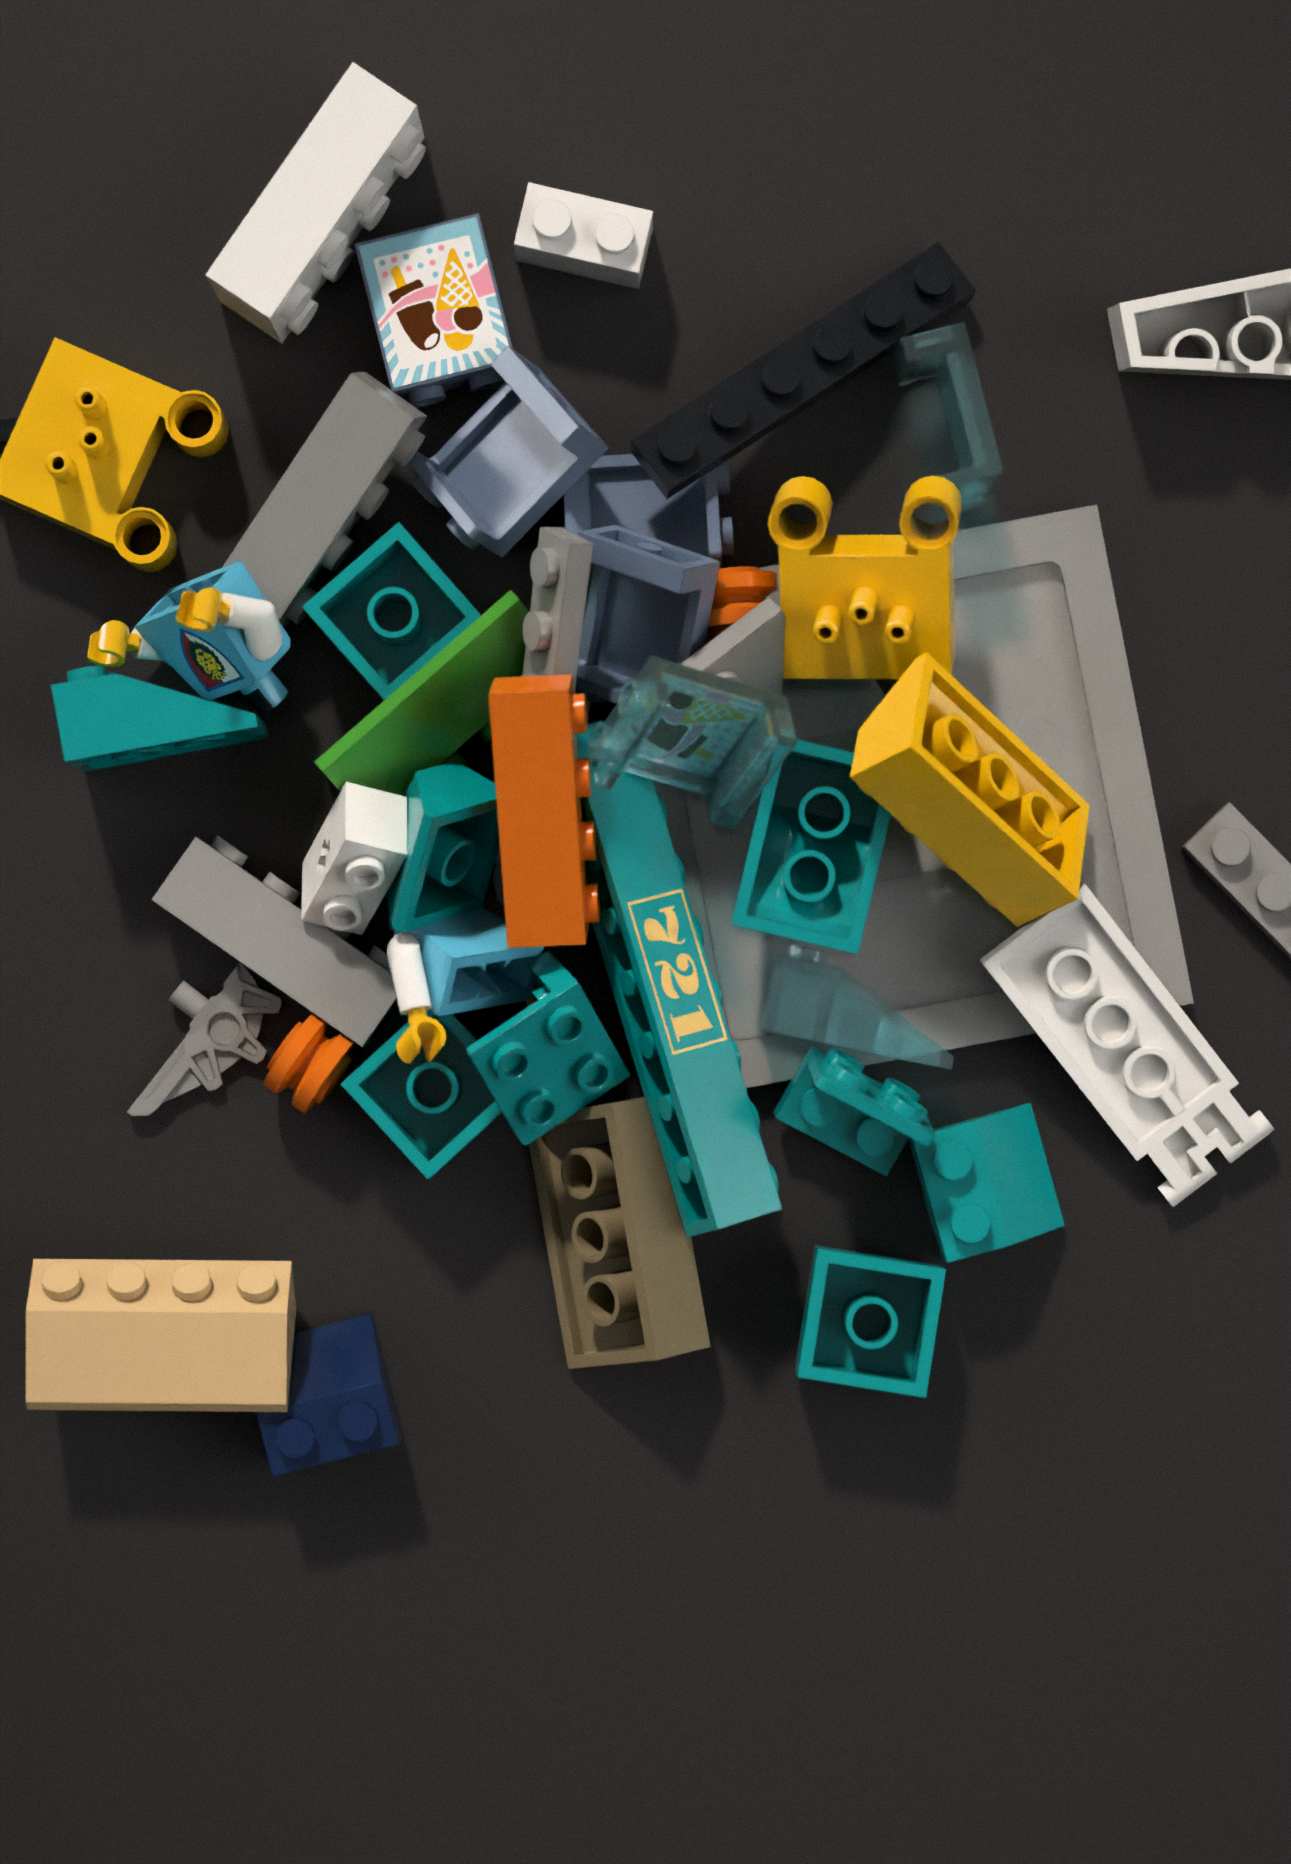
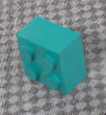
(391, 611)
(426, 1105)
(870, 1321)

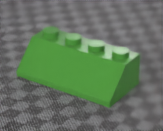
(436, 709)

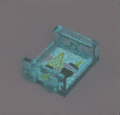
(949, 358)
(694, 736)

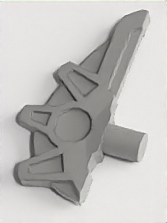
(217, 1038)

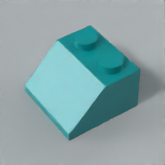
(448, 846)
(987, 1183)

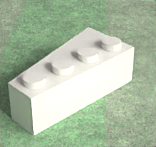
(1209, 330)

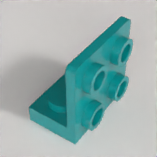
(548, 1055)
(852, 1110)

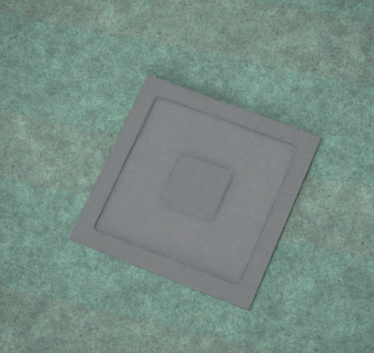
(1052, 664)

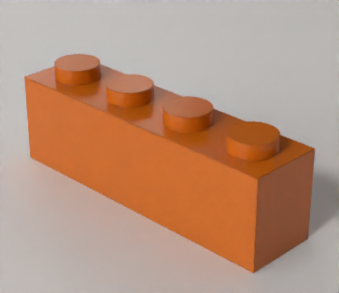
(541, 810)

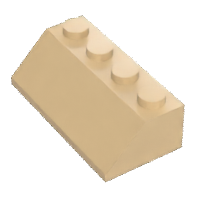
(159, 1335)

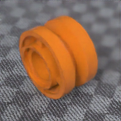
(737, 593)
(309, 1063)

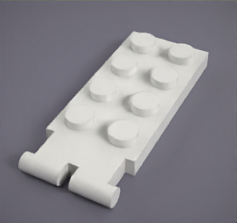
(1125, 1042)

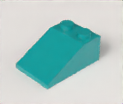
(125, 721)
(812, 852)

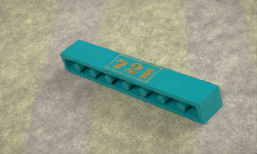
(673, 1011)

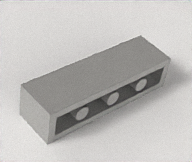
(327, 491)
(266, 933)

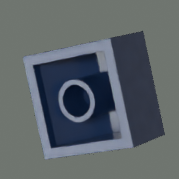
(336, 1399)

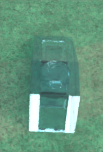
(834, 1009)

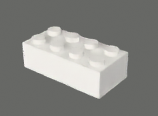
(319, 204)

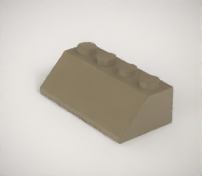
(616, 1240)

